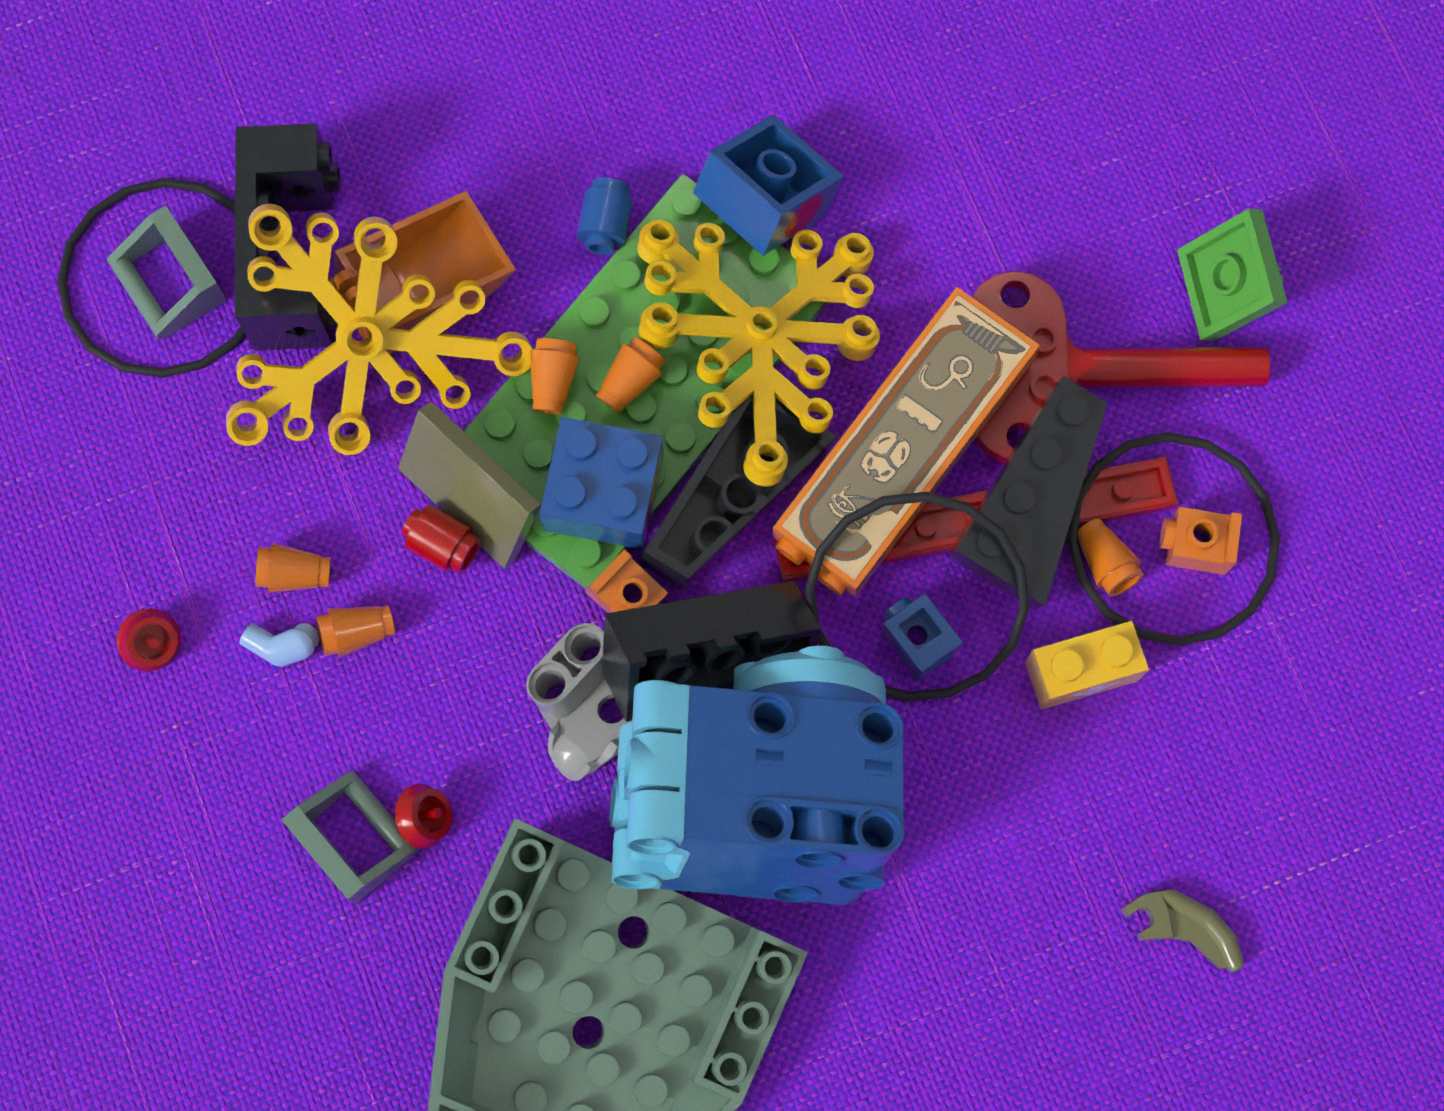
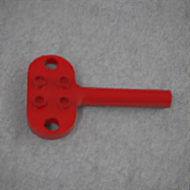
(1045, 323)

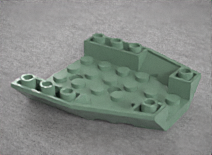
(543, 949)

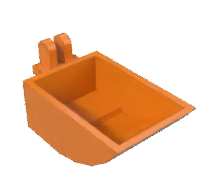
(442, 243)

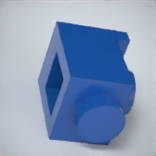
(921, 615)

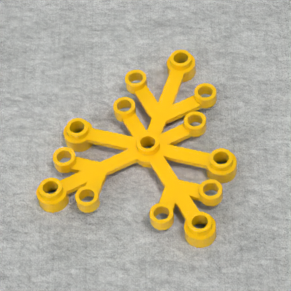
(422, 341)
(762, 378)

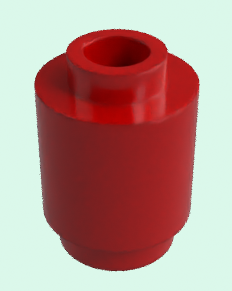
(440, 539)

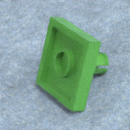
(1232, 275)

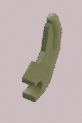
(1185, 919)

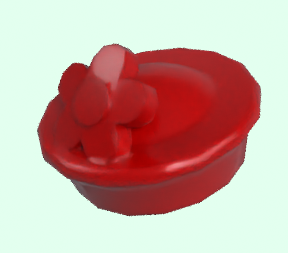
(148, 639)
(423, 815)

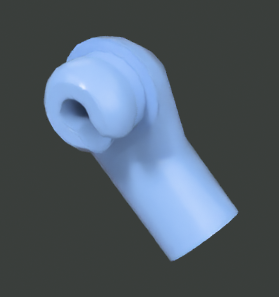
(281, 648)

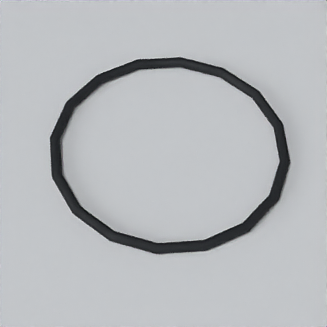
(66, 262)
(1255, 486)
(980, 518)

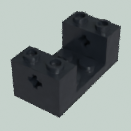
(297, 173)

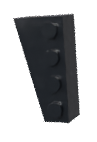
(1036, 493)
(722, 499)
(703, 638)

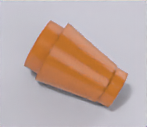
(552, 374)
(630, 374)
(1108, 558)
(290, 569)
(353, 628)

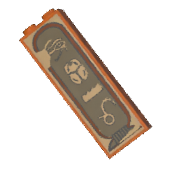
(906, 440)

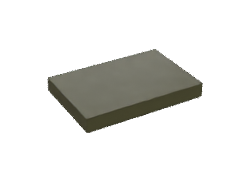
(468, 484)

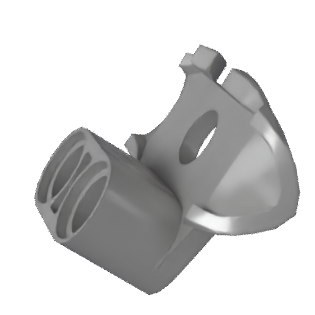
(578, 736)

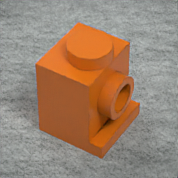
(1187, 552)
(623, 571)

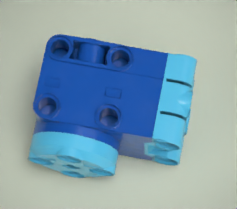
(761, 785)

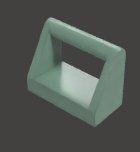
(199, 300)
(328, 857)

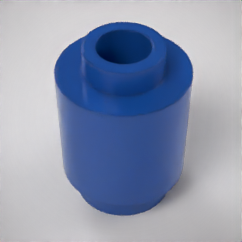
(605, 216)

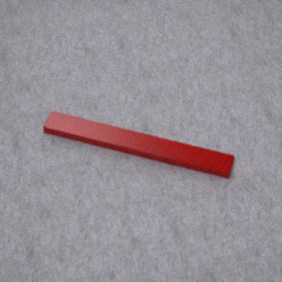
(1114, 495)

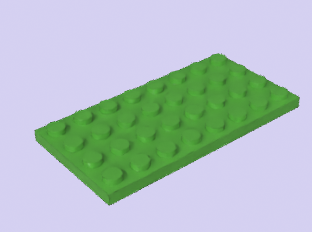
(599, 324)

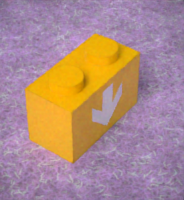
(1086, 665)

